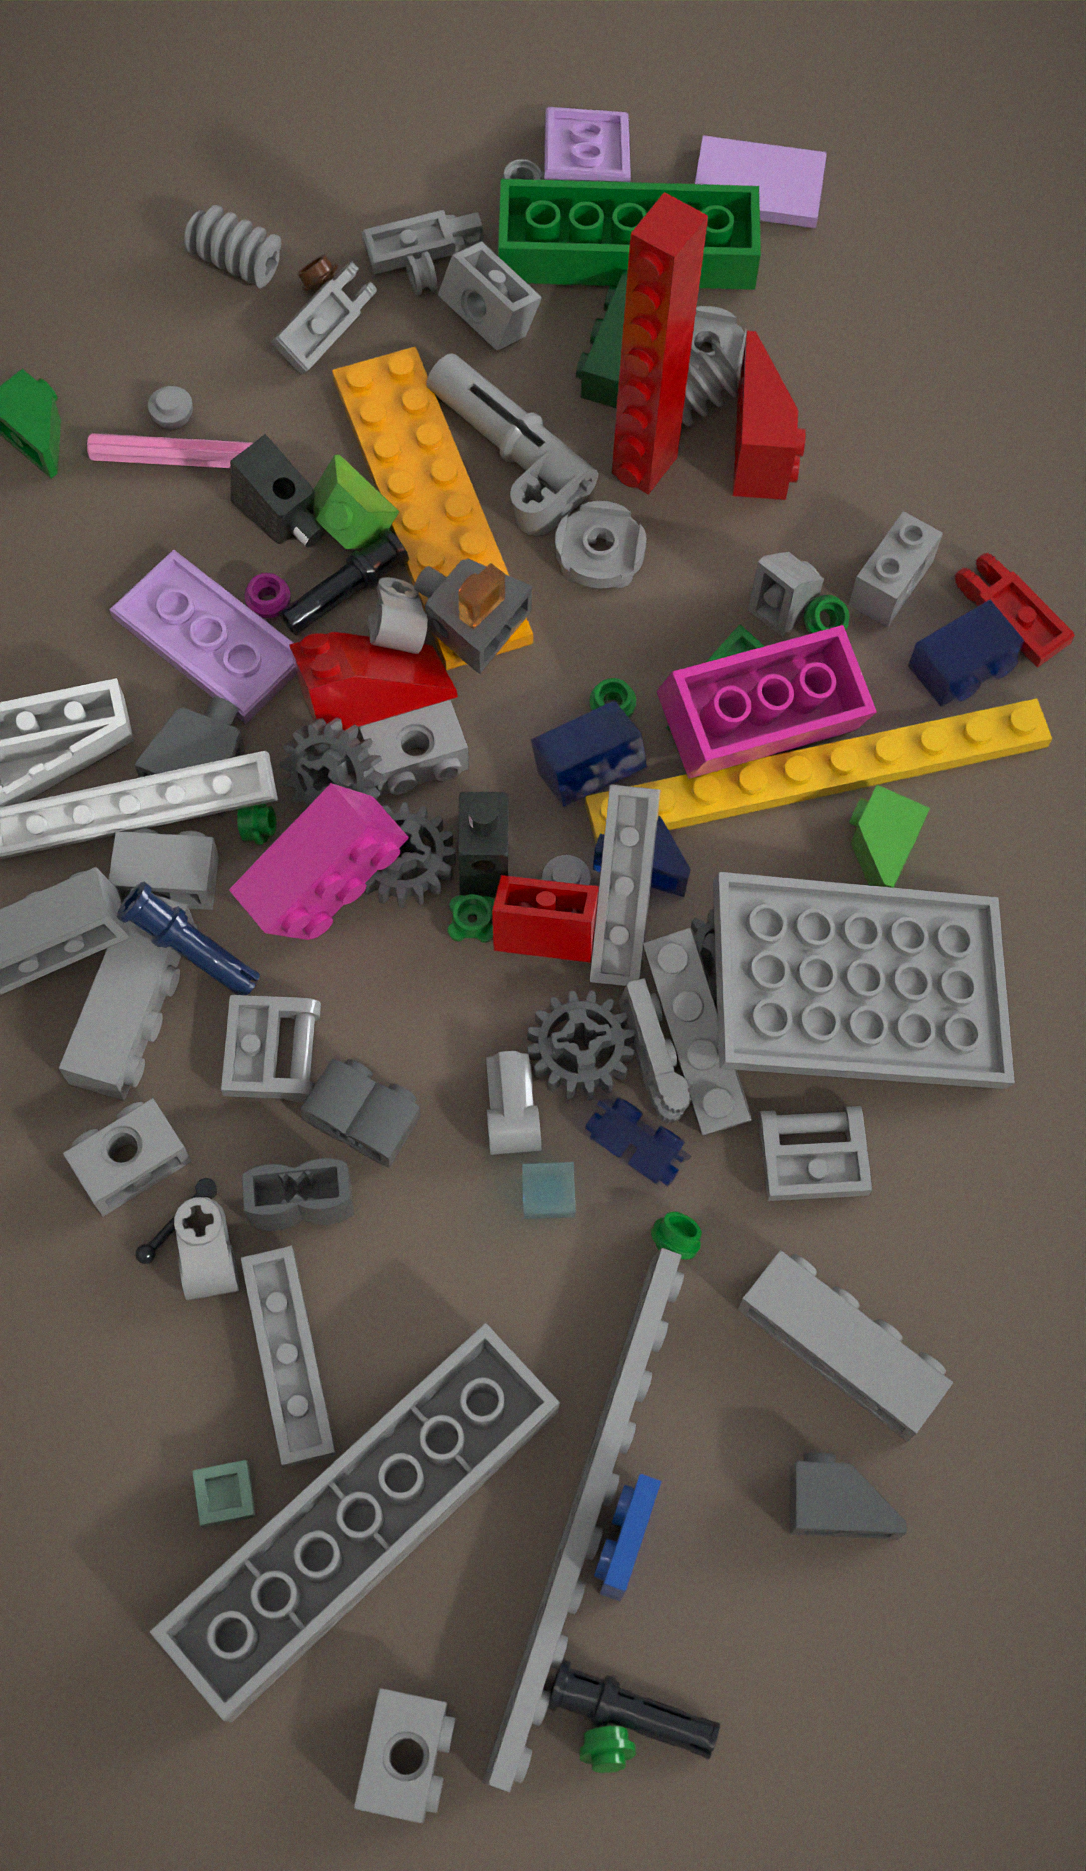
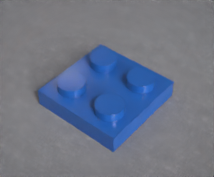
(632, 1516)

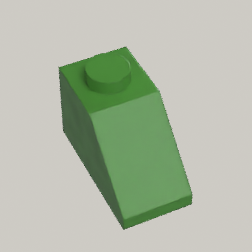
(351, 506)
(885, 834)

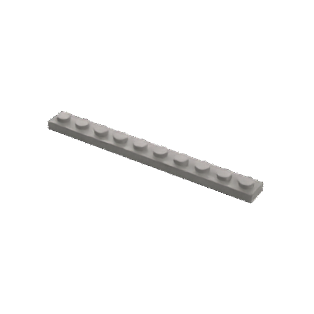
(580, 1535)

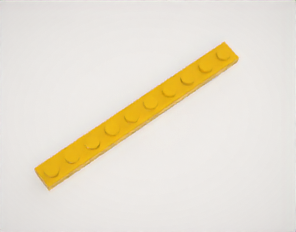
(842, 766)

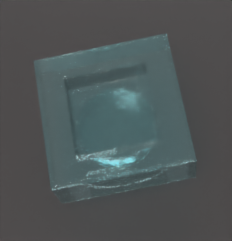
(548, 1190)

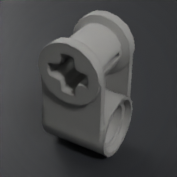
(398, 617)
(209, 1260)

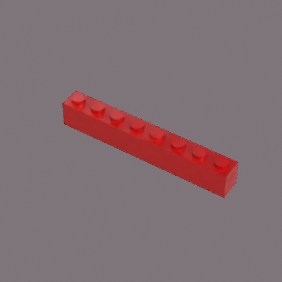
(657, 340)

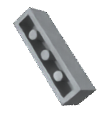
(58, 927)
(122, 1013)
(845, 1344)

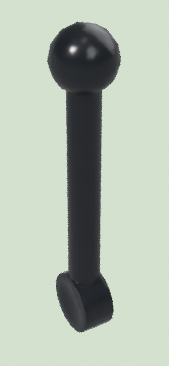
(146, 1252)

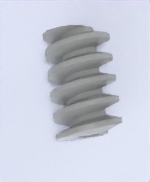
(233, 245)
(708, 383)

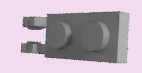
(322, 320)
(654, 1053)

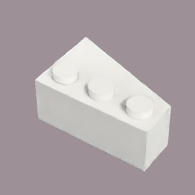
(57, 736)

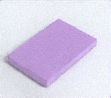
(586, 145)
(786, 176)

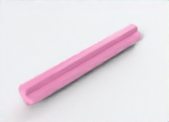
(163, 450)

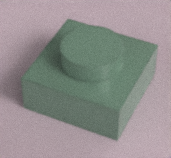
(224, 1493)

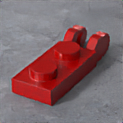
(1035, 622)

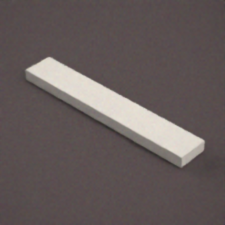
(136, 804)

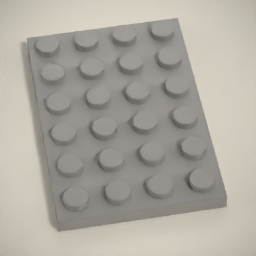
(860, 982)

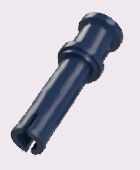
(170, 928)

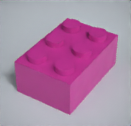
(319, 864)

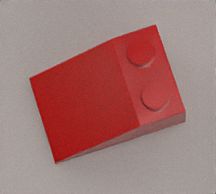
(766, 428)
(366, 682)

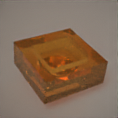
(481, 595)

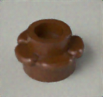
(317, 273)

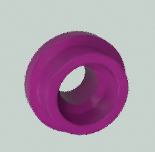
(263, 585)

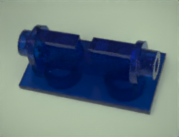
(623, 1126)

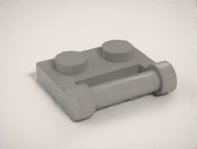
(253, 1047)
(815, 1168)

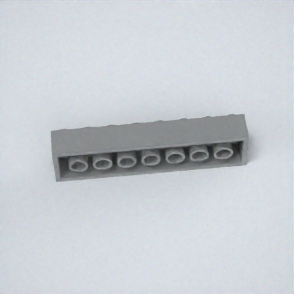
(355, 1523)

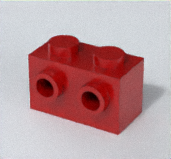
(545, 918)

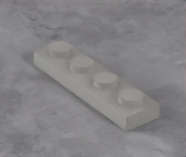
(624, 884)
(694, 1030)
(288, 1357)

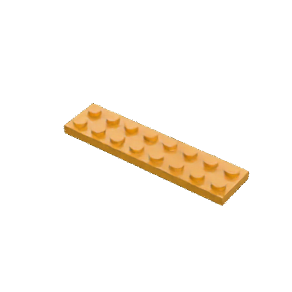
(419, 472)

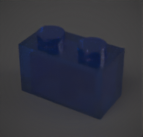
(966, 653)
(589, 753)

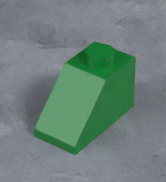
(31, 420)

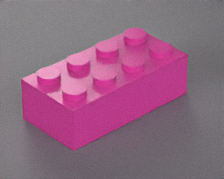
(765, 701)

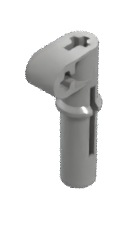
(521, 439)

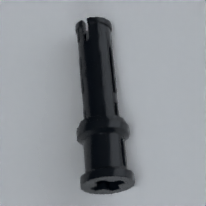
(361, 571)
(608, 1703)

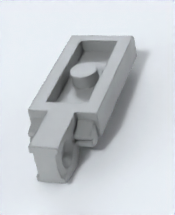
(432, 232)

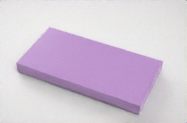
(207, 635)

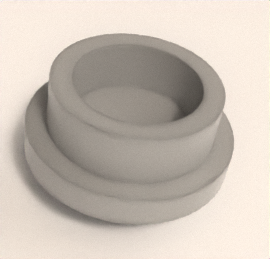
(170, 407)
(567, 869)

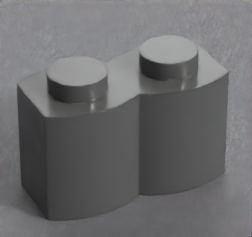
(361, 1112)
(284, 1195)

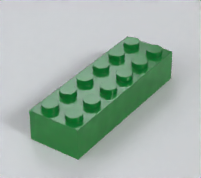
(584, 228)

